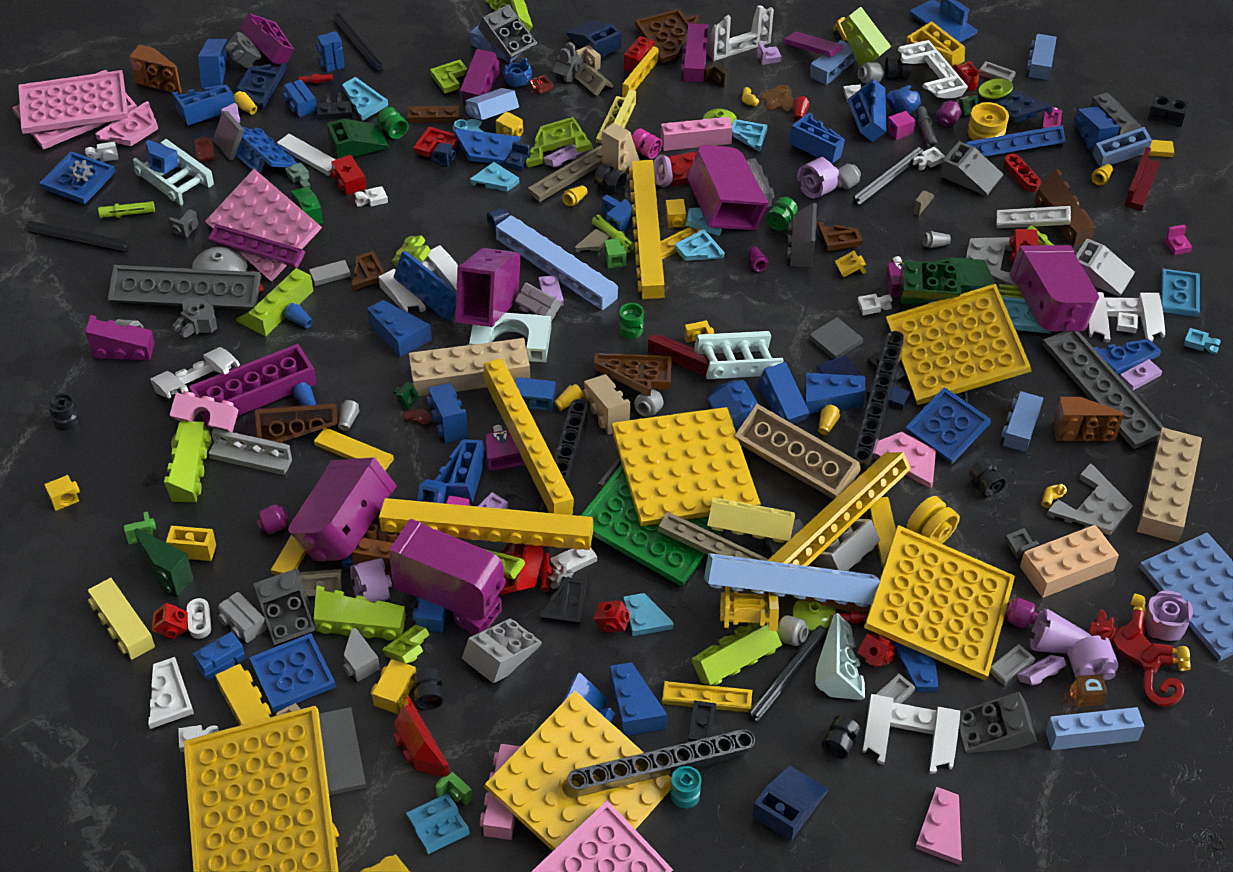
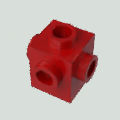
(612, 616)
(170, 621)
(876, 649)

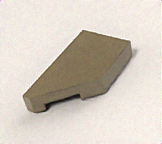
(922, 202)
(592, 242)

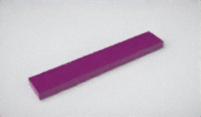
(256, 245)

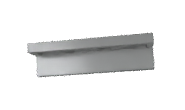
(250, 454)

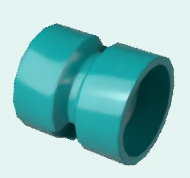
(685, 787)

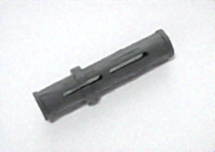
(925, 123)

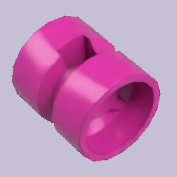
(646, 144)

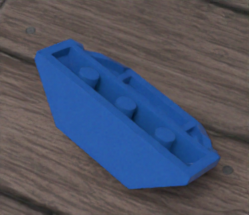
(736, 397)

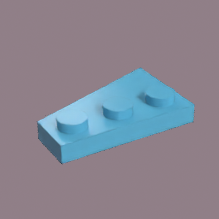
(363, 98)

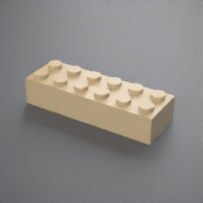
(465, 364)
(797, 452)
(1169, 485)

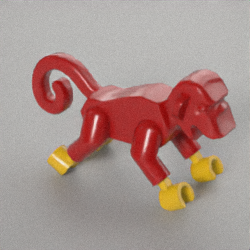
(1134, 647)

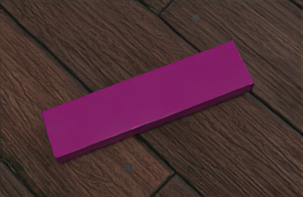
(813, 44)

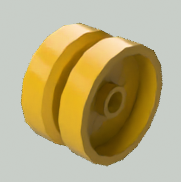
(987, 121)
(933, 520)

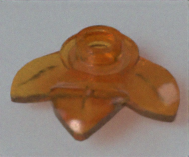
(776, 97)

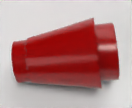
(800, 107)

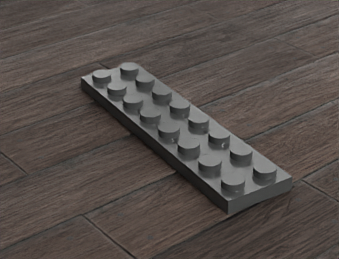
(175, 285)
(1103, 386)

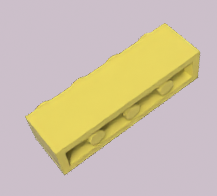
(751, 519)
(120, 618)

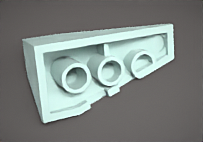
(838, 665)

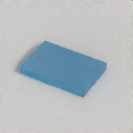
(1180, 292)

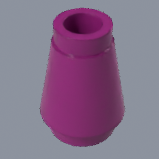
(757, 259)

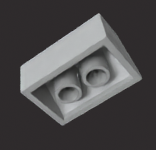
(849, 546)

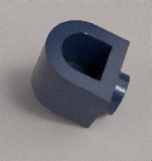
(443, 154)
(496, 216)

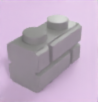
(537, 301)
(241, 617)

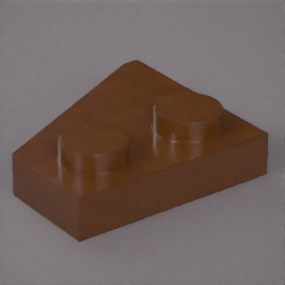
(839, 237)
(366, 270)

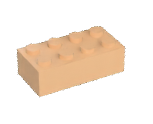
(1069, 561)

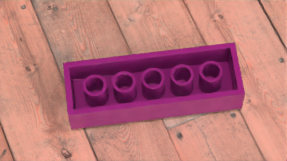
(258, 381)

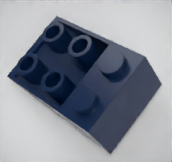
(599, 35)
(788, 802)

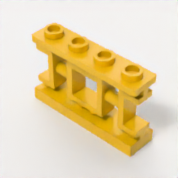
(749, 608)

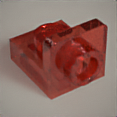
(204, 149)

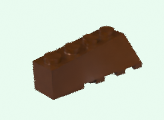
(1055, 193)
(290, 422)

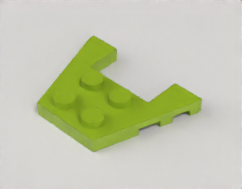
(558, 135)

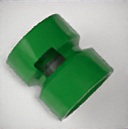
(392, 123)
(781, 213)
(631, 320)

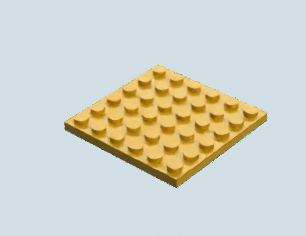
(959, 344)
(682, 464)
(940, 602)
(568, 741)

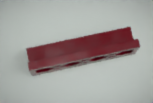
(1142, 181)
(680, 354)

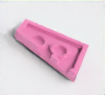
(941, 827)

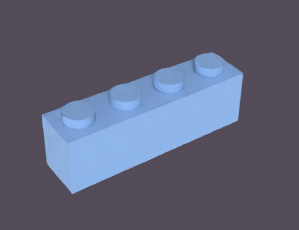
(1094, 728)

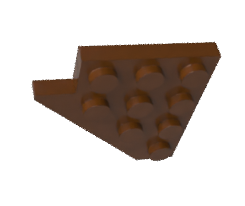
(668, 31)
(636, 371)

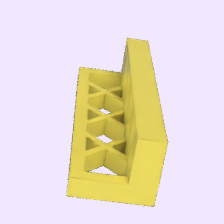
(623, 112)

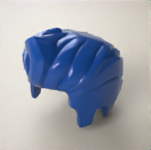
(517, 73)
(903, 100)

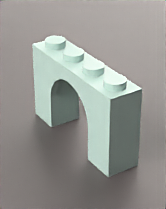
(534, 327)

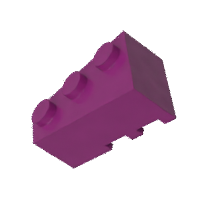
(268, 38)
(695, 53)
(480, 75)
(117, 341)

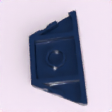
(261, 82)
(1022, 106)

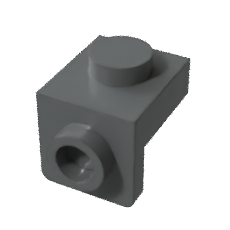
(185, 225)
(1020, 542)

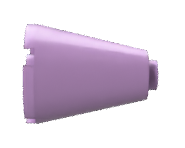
(1055, 633)

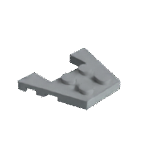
(992, 252)
(1103, 508)

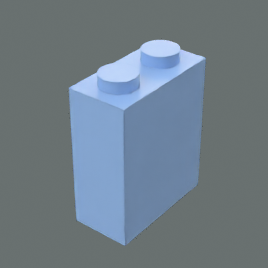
(491, 103)

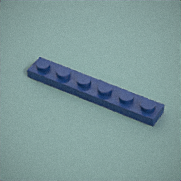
(1019, 141)

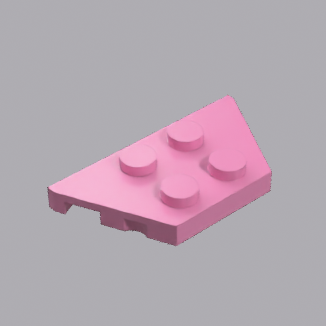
(130, 130)
(919, 456)

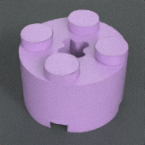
(817, 177)
(371, 580)
(1167, 616)
(1093, 657)

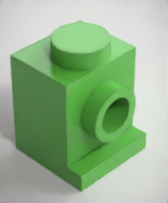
(614, 253)

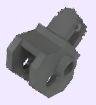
(242, 50)
(567, 63)
(195, 319)

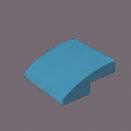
(438, 823)

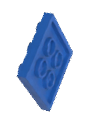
(61, 182)
(948, 425)
(292, 672)

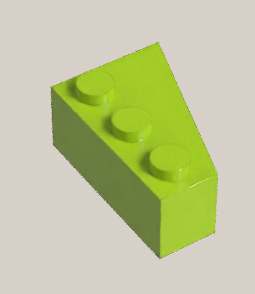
(864, 37)

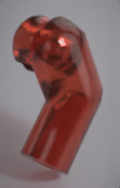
(419, 415)

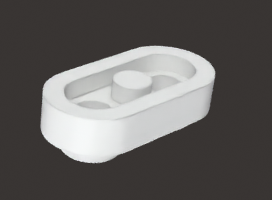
(199, 620)

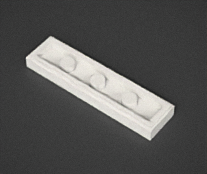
(306, 153)
(1033, 216)

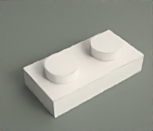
(573, 559)

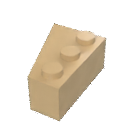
(618, 148)
(606, 402)

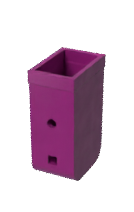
(726, 188)
(487, 286)
(1055, 287)
(341, 508)
(445, 570)

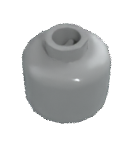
(869, 71)
(848, 176)
(648, 405)
(792, 630)

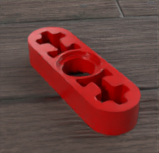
(1028, 181)

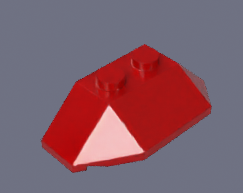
(529, 573)
(418, 742)

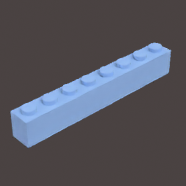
(558, 262)
(790, 579)

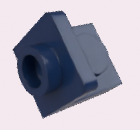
(518, 156)

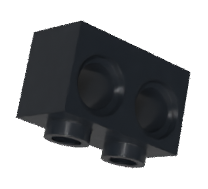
(1168, 110)

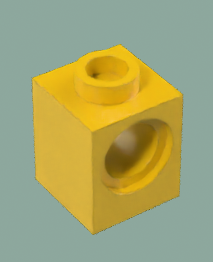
(509, 125)
(675, 213)
(62, 492)

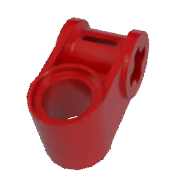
(968, 74)

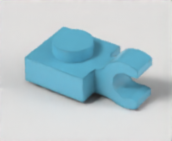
(1199, 339)

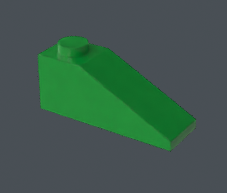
(308, 202)

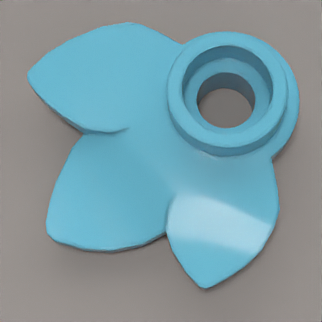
(471, 125)

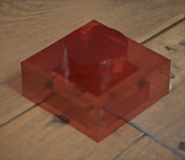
(542, 84)

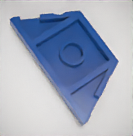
(485, 146)

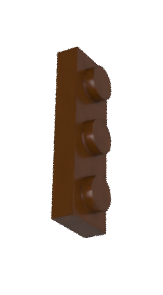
(428, 114)

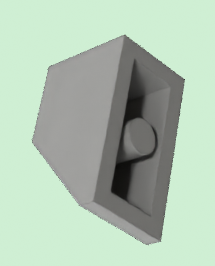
(359, 657)

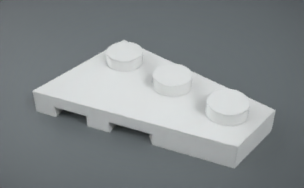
(168, 694)

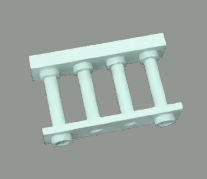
(189, 167)
(736, 342)

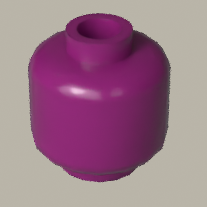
(948, 113)
(272, 519)
(1020, 612)

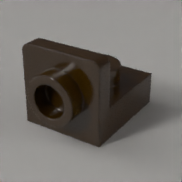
(718, 73)

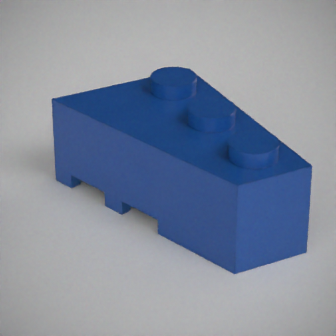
(213, 62)
(203, 104)
(870, 109)
(1095, 126)
(816, 139)
(398, 328)
(833, 389)
(782, 393)
(447, 412)
(463, 470)
(634, 701)

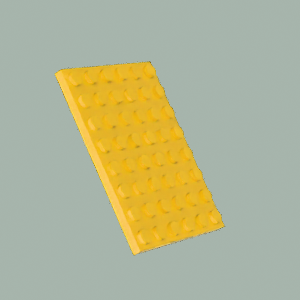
(261, 797)

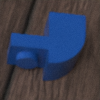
(617, 213)

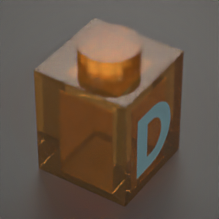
(1089, 690)

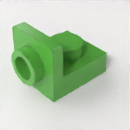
(147, 526)
(456, 787)

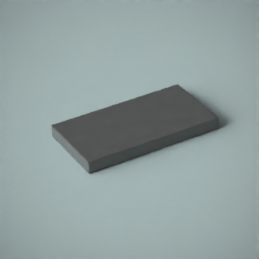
(341, 752)

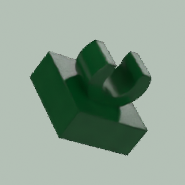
(967, 103)
(406, 395)

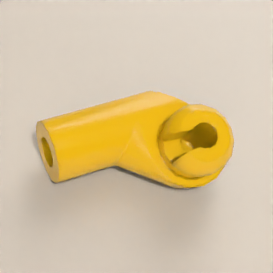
(748, 98)
(1051, 493)

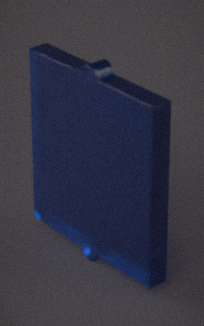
(839, 366)

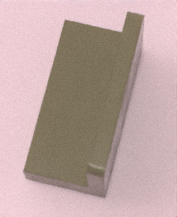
(592, 79)
(326, 578)

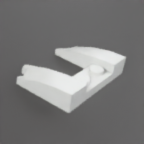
(722, 46)
(949, 82)
(438, 262)
(1147, 307)
(216, 360)
(941, 723)

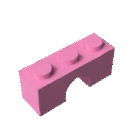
(187, 407)

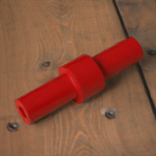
(316, 78)
(545, 571)
(853, 617)

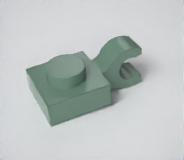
(298, 173)

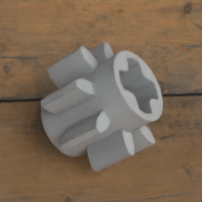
(75, 170)
(557, 574)

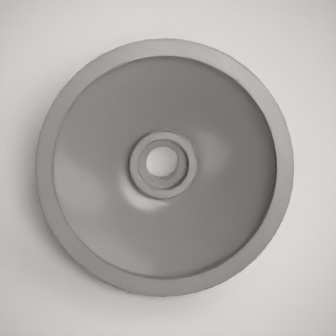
(221, 259)

